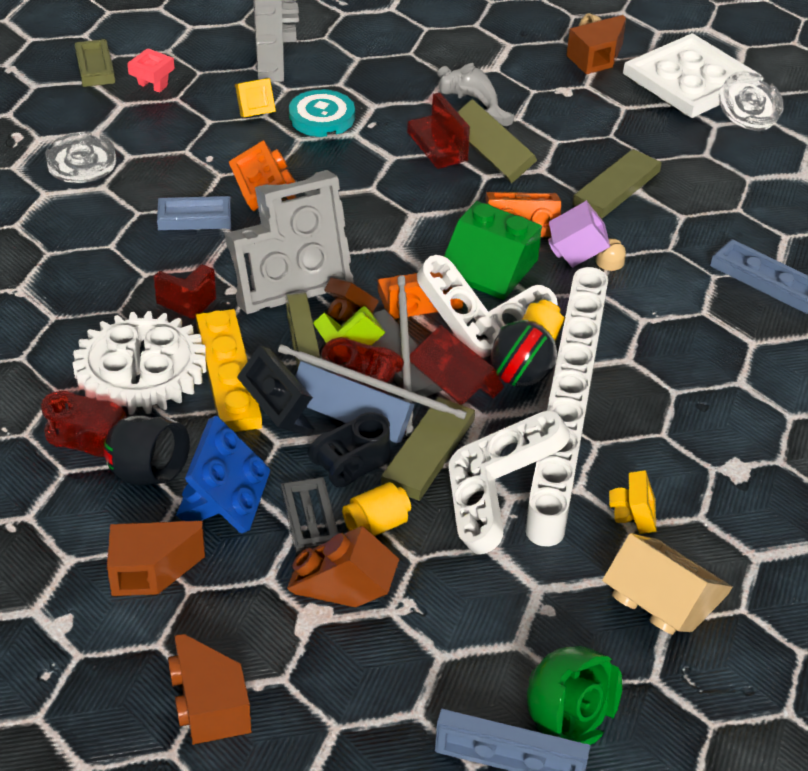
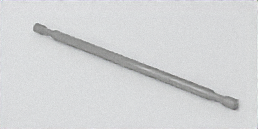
(405, 345)
(372, 381)

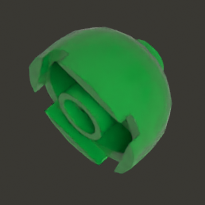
(574, 693)

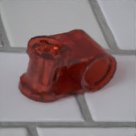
(363, 358)
(82, 424)

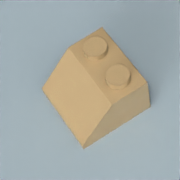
(664, 584)

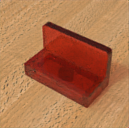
(441, 135)
(455, 366)

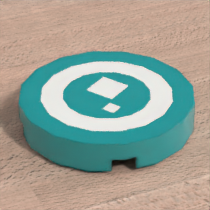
(321, 112)

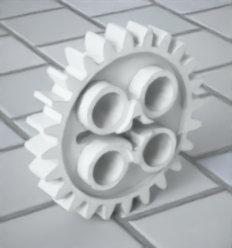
(168, 366)

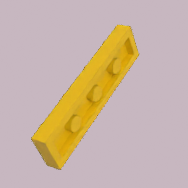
(223, 363)

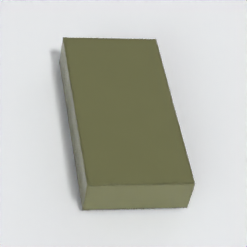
(94, 63)

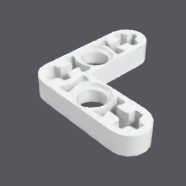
(486, 322)
(488, 465)

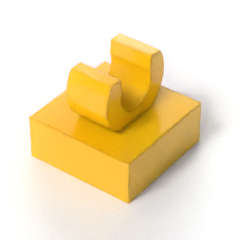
(255, 97)
(635, 503)

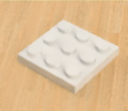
(685, 73)

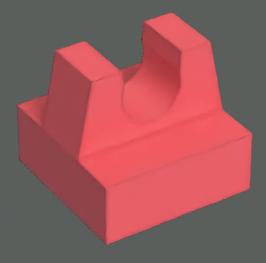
(152, 68)

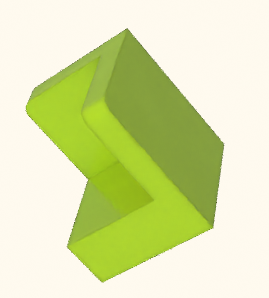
(360, 327)

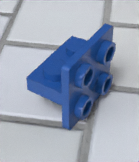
(223, 479)

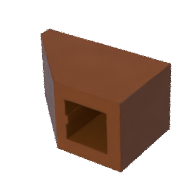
(596, 44)
(152, 555)
(345, 569)
(213, 692)

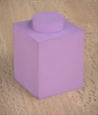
(578, 234)

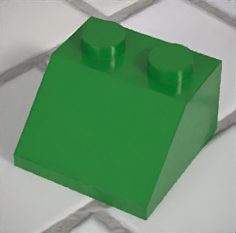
(493, 249)

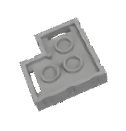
(271, 34)
(295, 244)

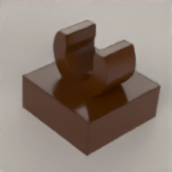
(348, 299)

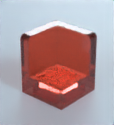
(186, 295)

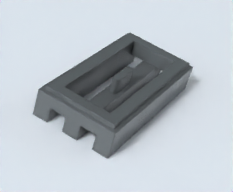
(293, 521)

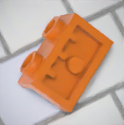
(257, 168)
(532, 206)
(416, 299)

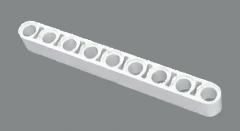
(569, 398)

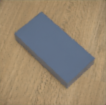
(194, 213)

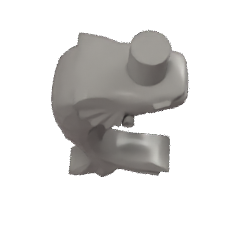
(474, 83)

